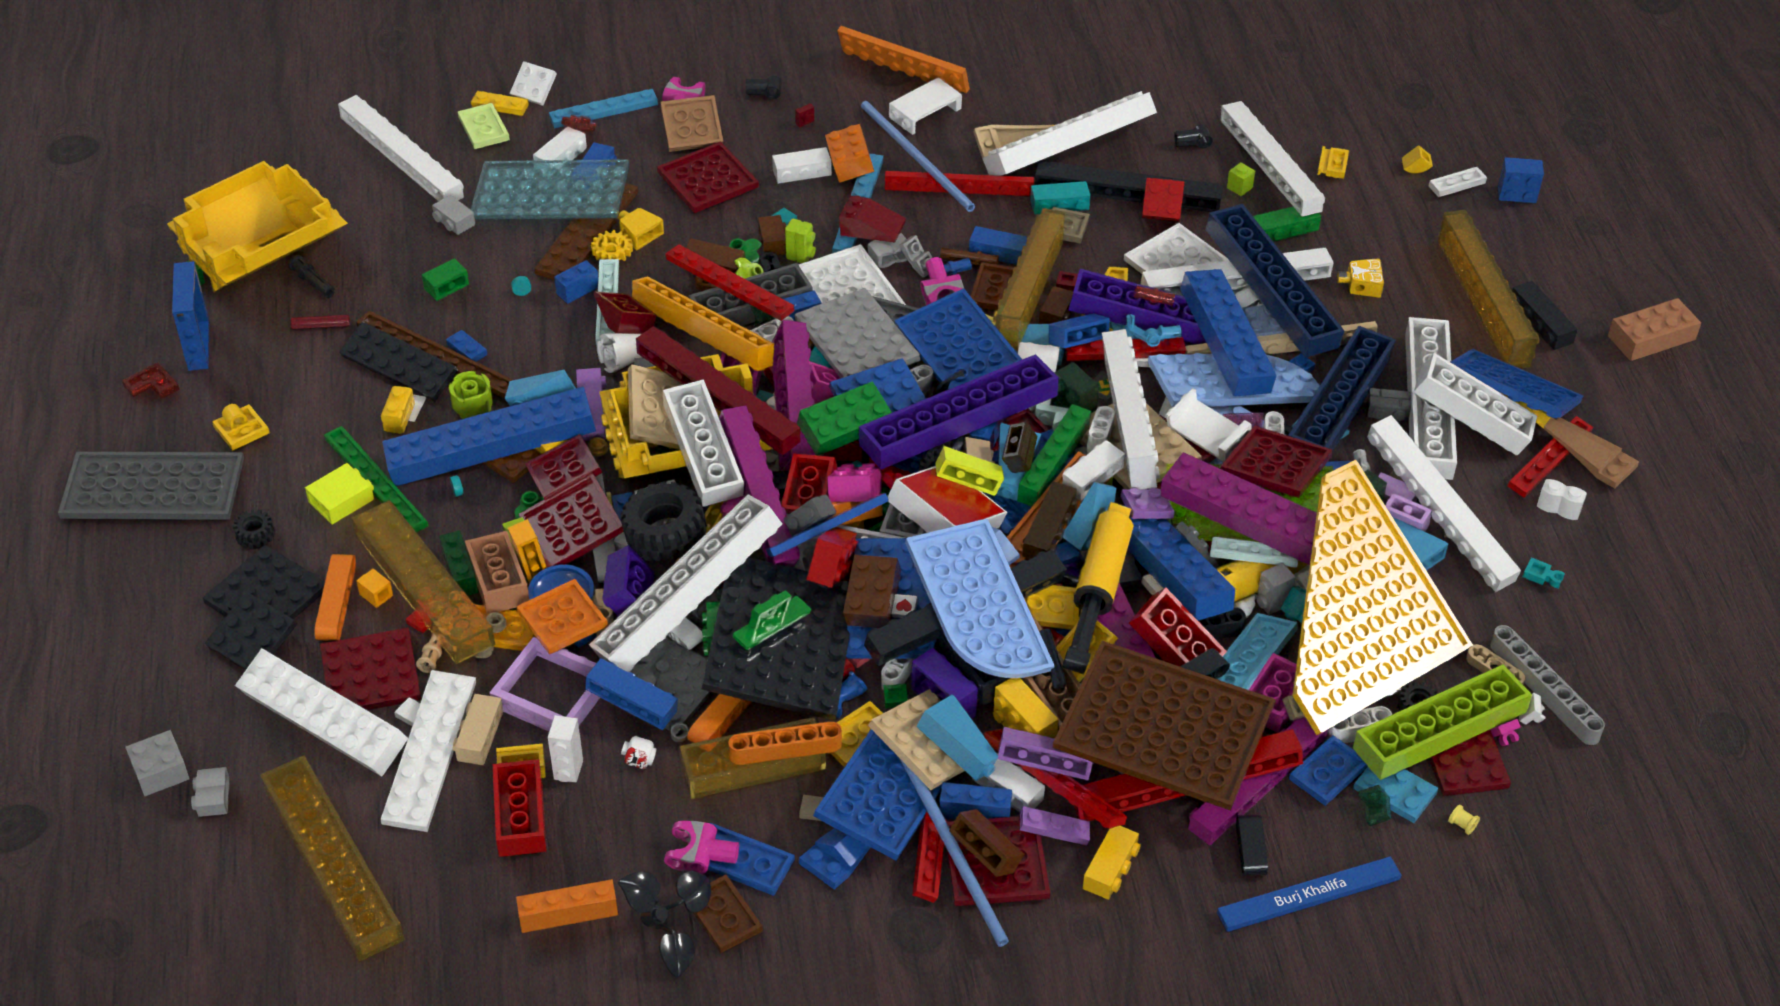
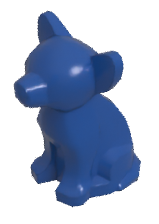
(850, 689)

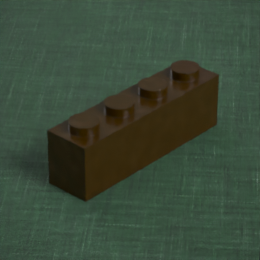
(1050, 520)

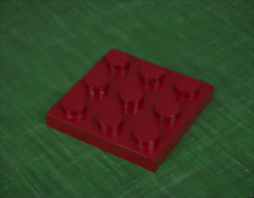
(562, 466)
(1470, 767)

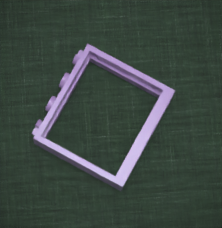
(534, 713)

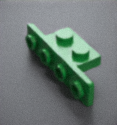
(771, 618)

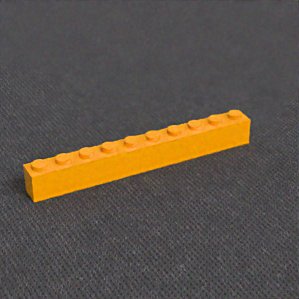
(704, 323)

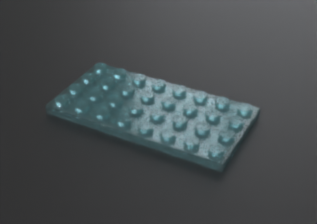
(550, 189)

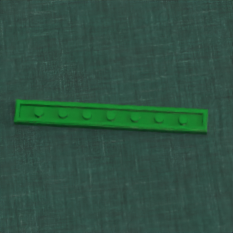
(384, 488)

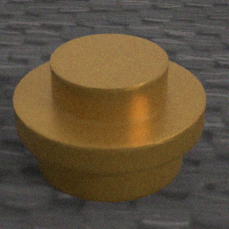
(598, 446)

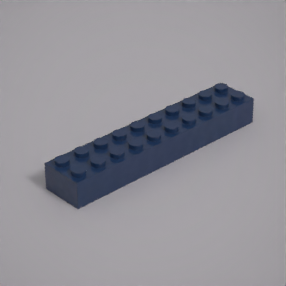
(1274, 280)
(1344, 389)

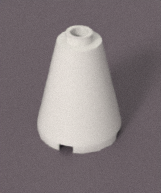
(617, 350)

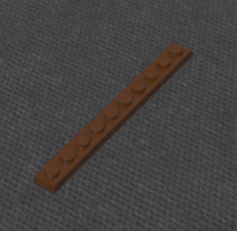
(498, 382)

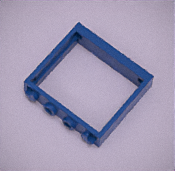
(194, 324)

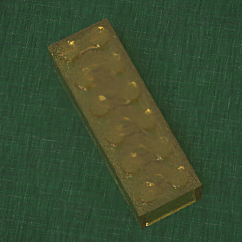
(712, 772)

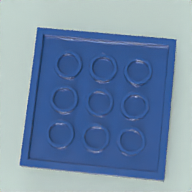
(891, 379)

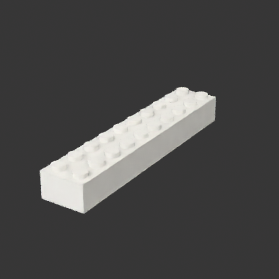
(1069, 133)
(1130, 410)
(1429, 426)
(686, 583)

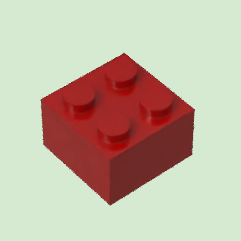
(1163, 199)

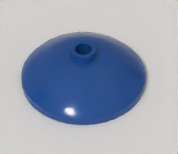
(558, 575)

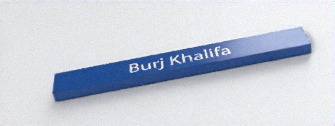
(1308, 894)

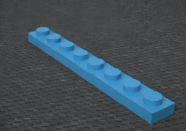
(863, 187)

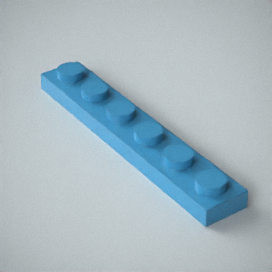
(606, 107)

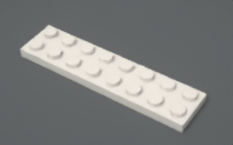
(428, 751)

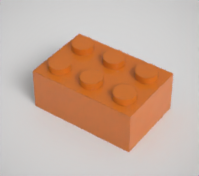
(849, 153)

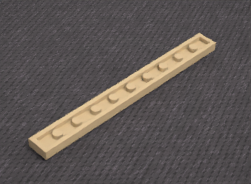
(1282, 343)

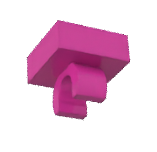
(1506, 730)

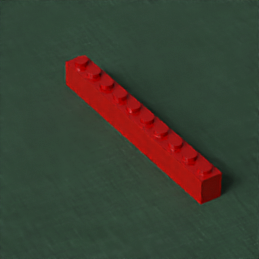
(1129, 793)

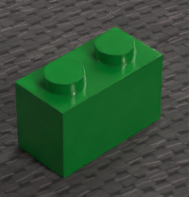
(445, 279)

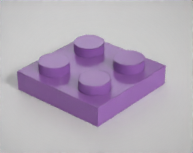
(1147, 504)

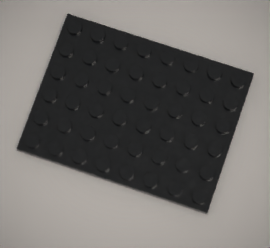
(794, 667)

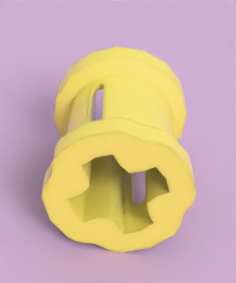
(1464, 819)

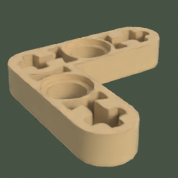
(1492, 659)

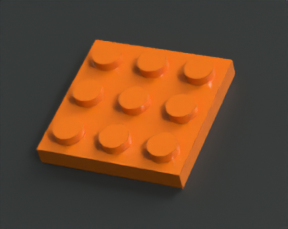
(562, 616)

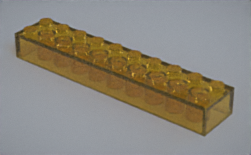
(1030, 276)
(1487, 289)
(423, 582)
(332, 858)

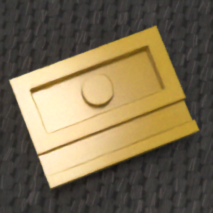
(1333, 162)

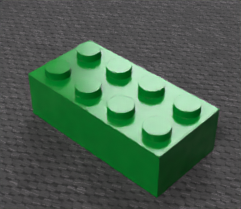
(838, 418)

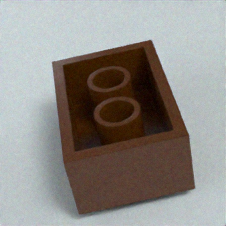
(871, 591)

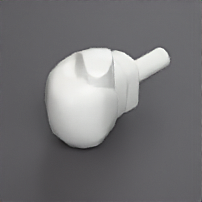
(1246, 604)

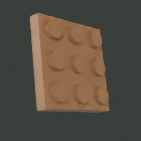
(691, 123)

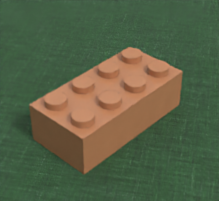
(1654, 329)
(497, 572)

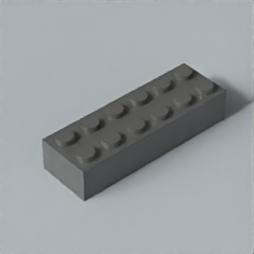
(781, 282)

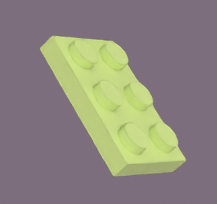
(483, 125)

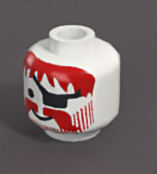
(639, 752)

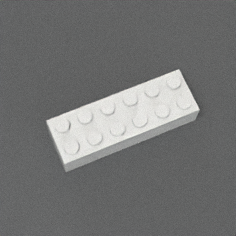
(1475, 404)
(703, 443)

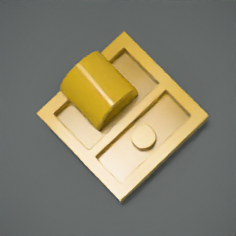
(240, 426)

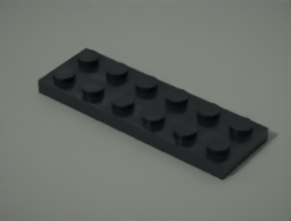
(398, 361)

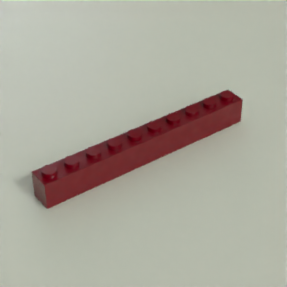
(725, 394)

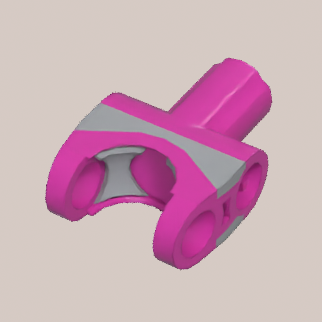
(675, 91)
(939, 283)
(700, 848)

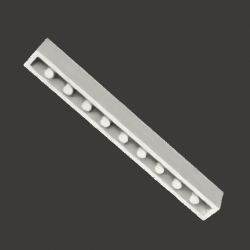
(400, 149)
(1272, 159)
(1308, 263)
(1446, 505)

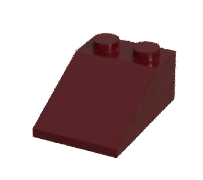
(869, 220)
(624, 313)

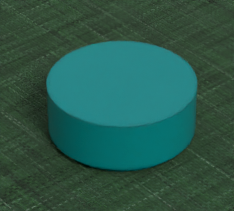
(521, 285)
(456, 486)

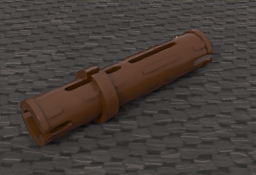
(975, 257)

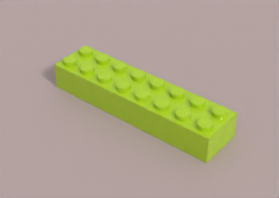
(1441, 721)

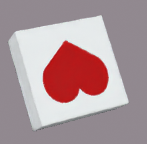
(903, 605)

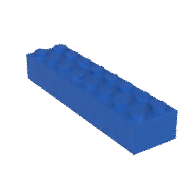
(1228, 333)
(1180, 568)

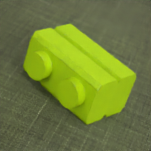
(799, 241)

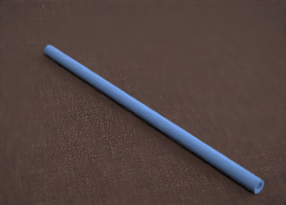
(918, 156)
(959, 859)

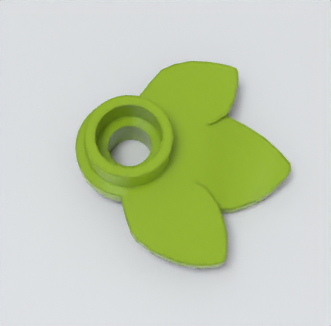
(747, 269)

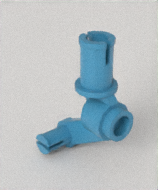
(1151, 336)

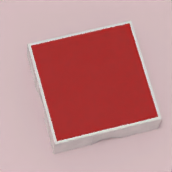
(942, 503)

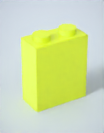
(340, 493)

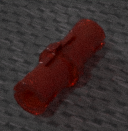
(1154, 295)

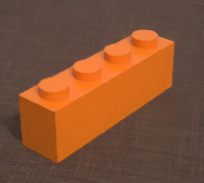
(567, 906)

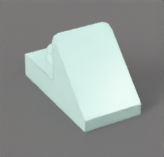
(1050, 414)

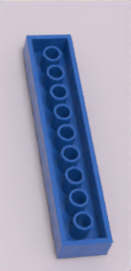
(488, 436)

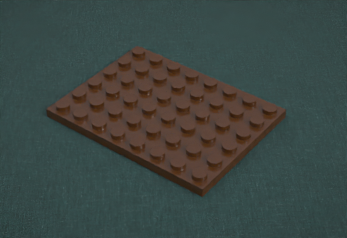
(1165, 724)

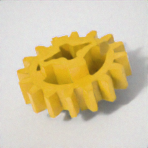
(612, 246)

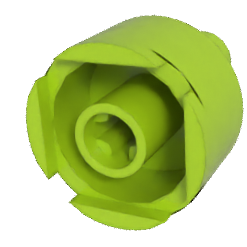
(470, 394)

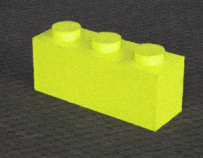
(969, 471)

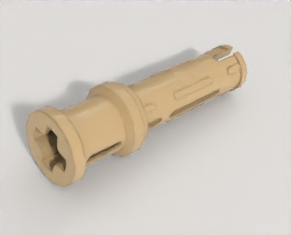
(428, 656)

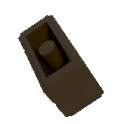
(1019, 447)

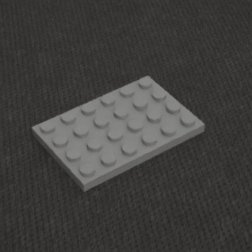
(856, 334)

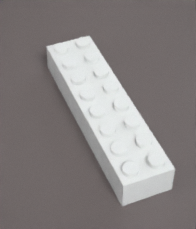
(322, 712)

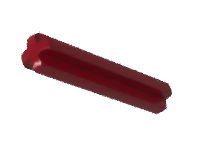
(320, 321)

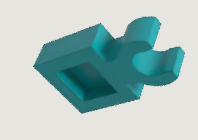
(1541, 572)

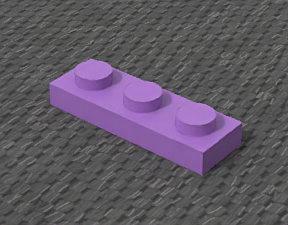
(1054, 825)

